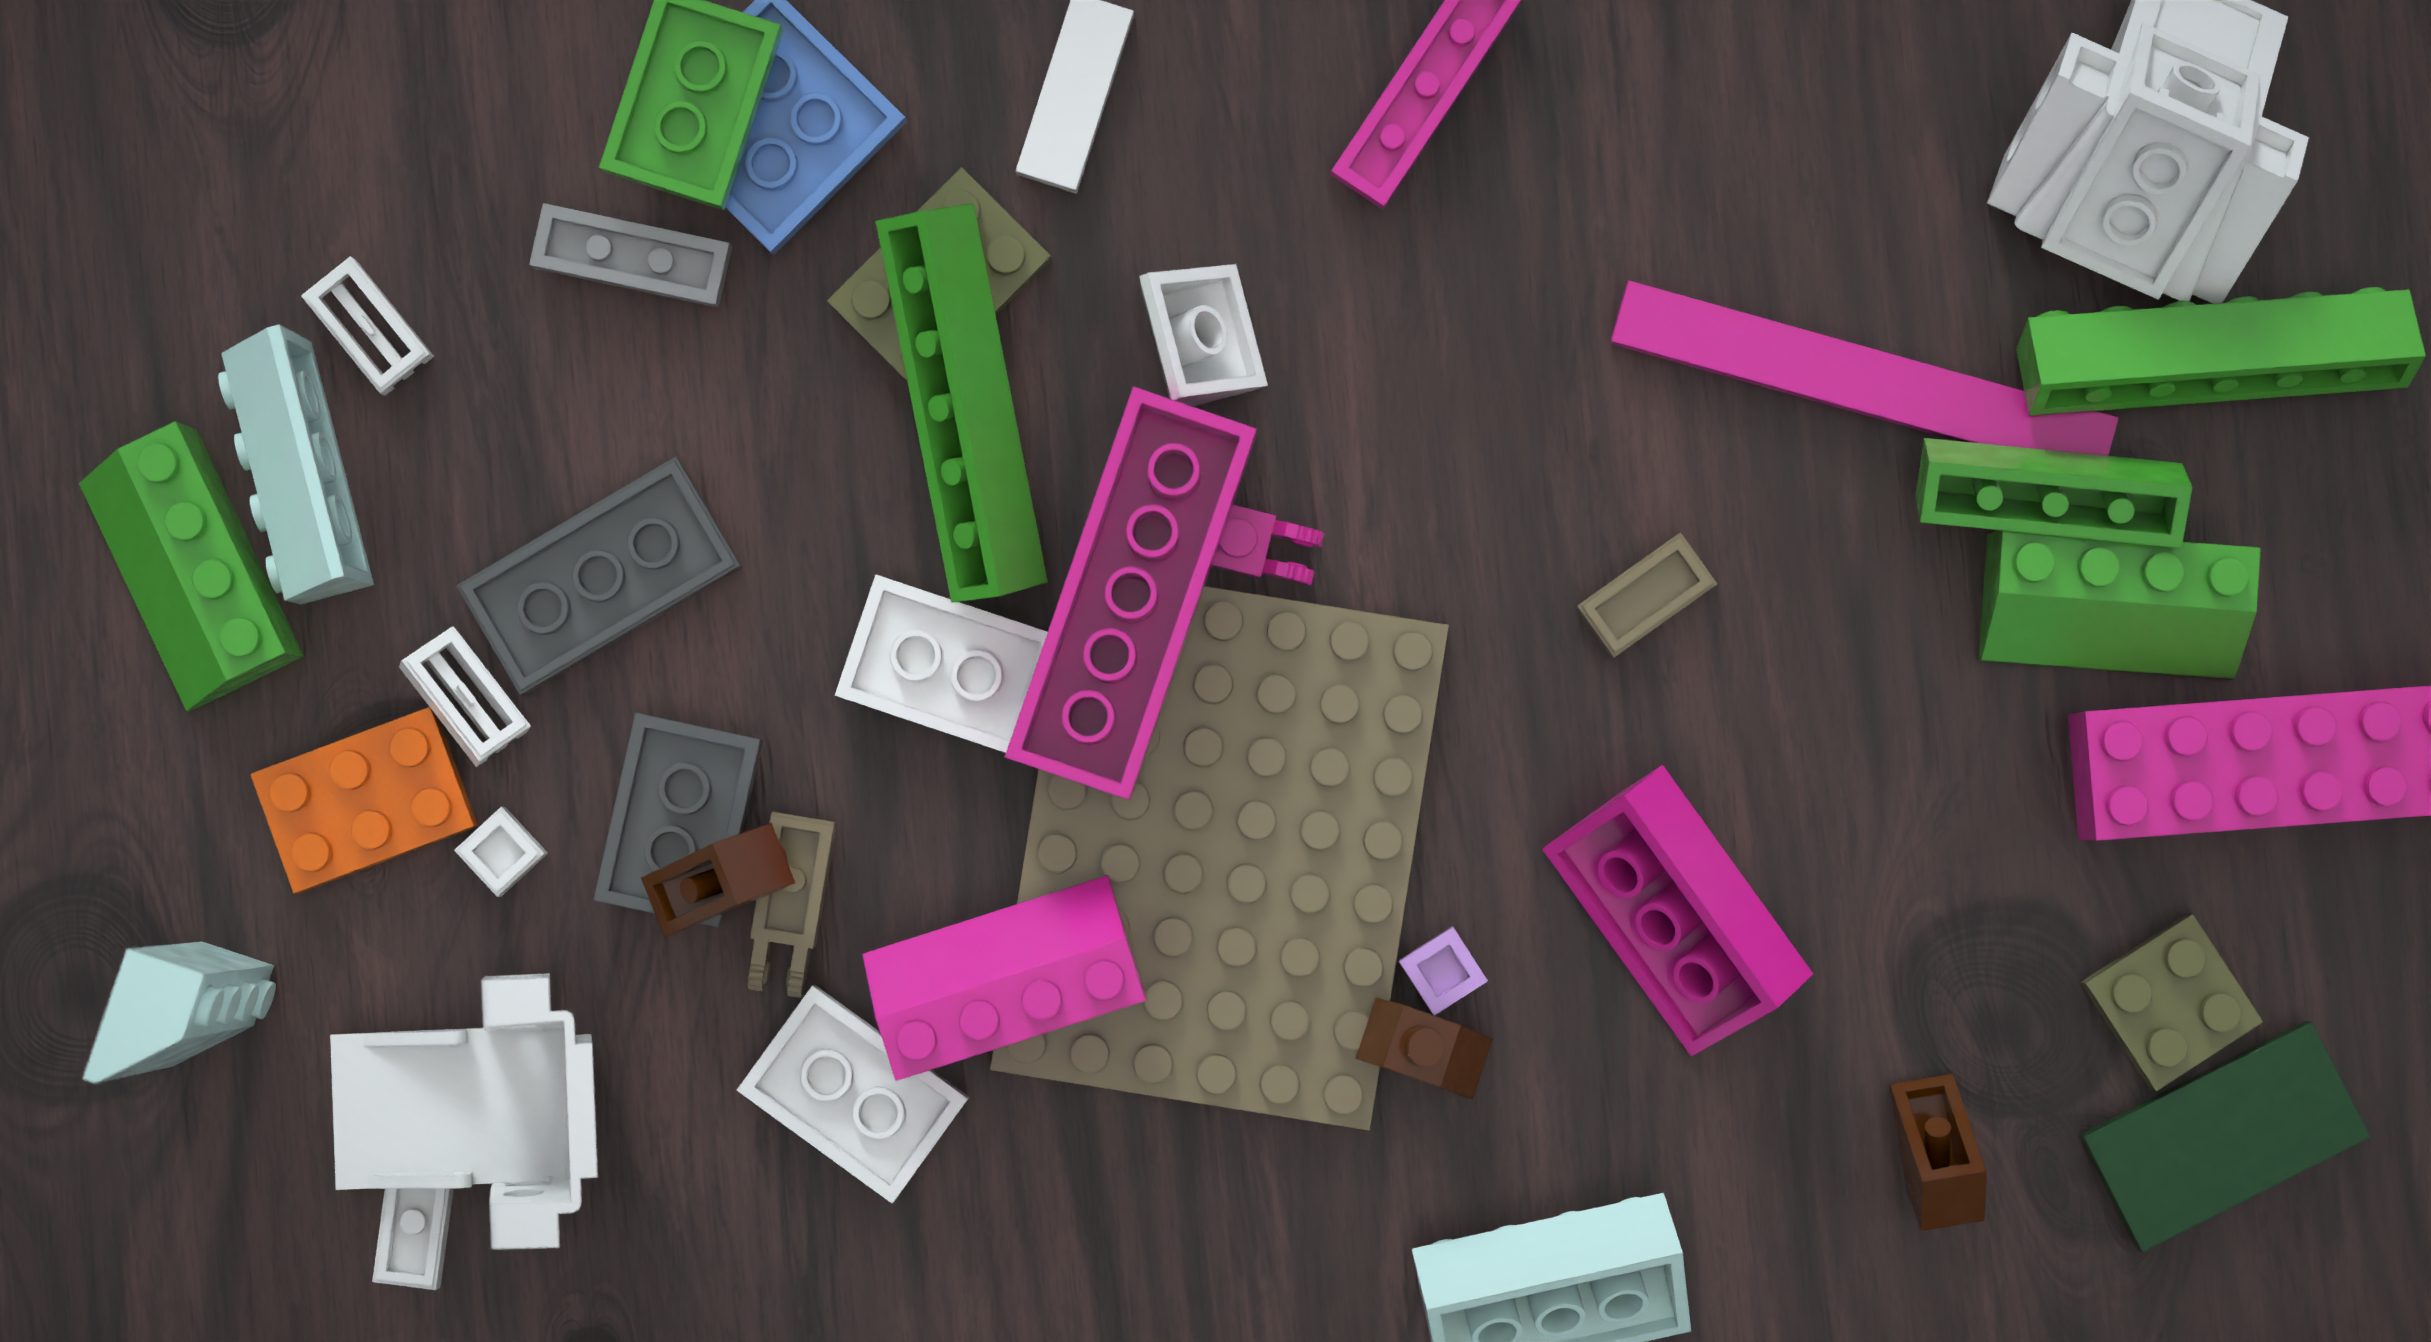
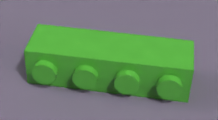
(2053, 492)

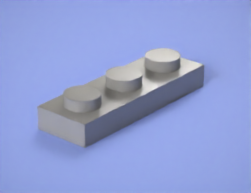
(630, 255)

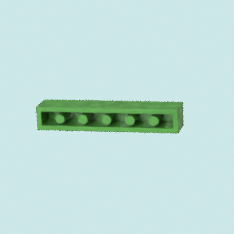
(2219, 351)
(962, 402)

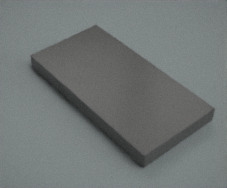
(599, 576)

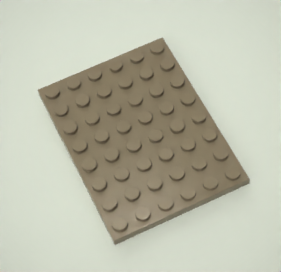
(1253, 861)

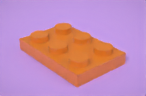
(364, 800)

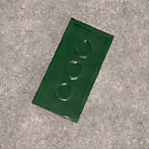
(2224, 1136)

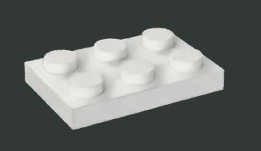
(940, 663)
(837, 1091)

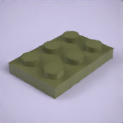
(1009, 256)

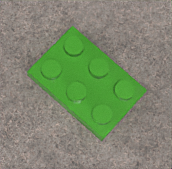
(691, 99)

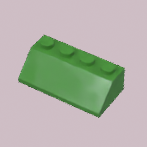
(189, 565)
(2118, 604)

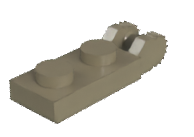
(795, 911)

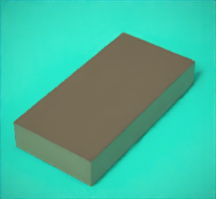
(1646, 595)

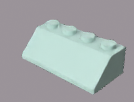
(294, 466)
(176, 1005)
(1560, 1279)

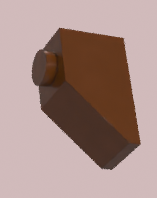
(718, 879)
(1424, 1047)
(1938, 1153)

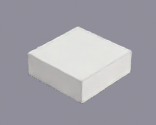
(501, 851)

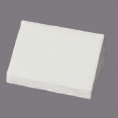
(1202, 333)

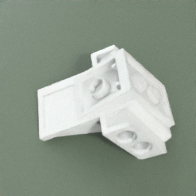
(2157, 149)
(474, 1109)

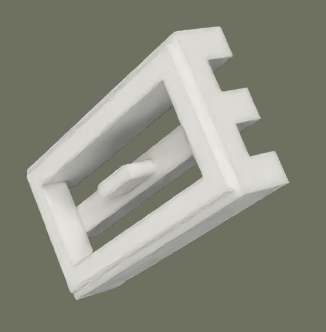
(401, 366)
(444, 709)

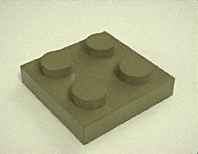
(2171, 1002)

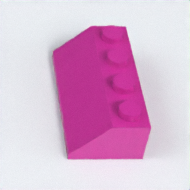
(1678, 912)
(1002, 978)

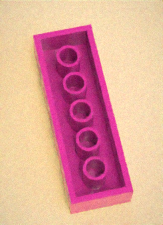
(1131, 593)
(2252, 763)

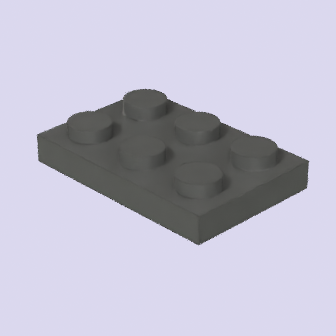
(674, 797)

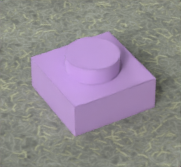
(1443, 970)

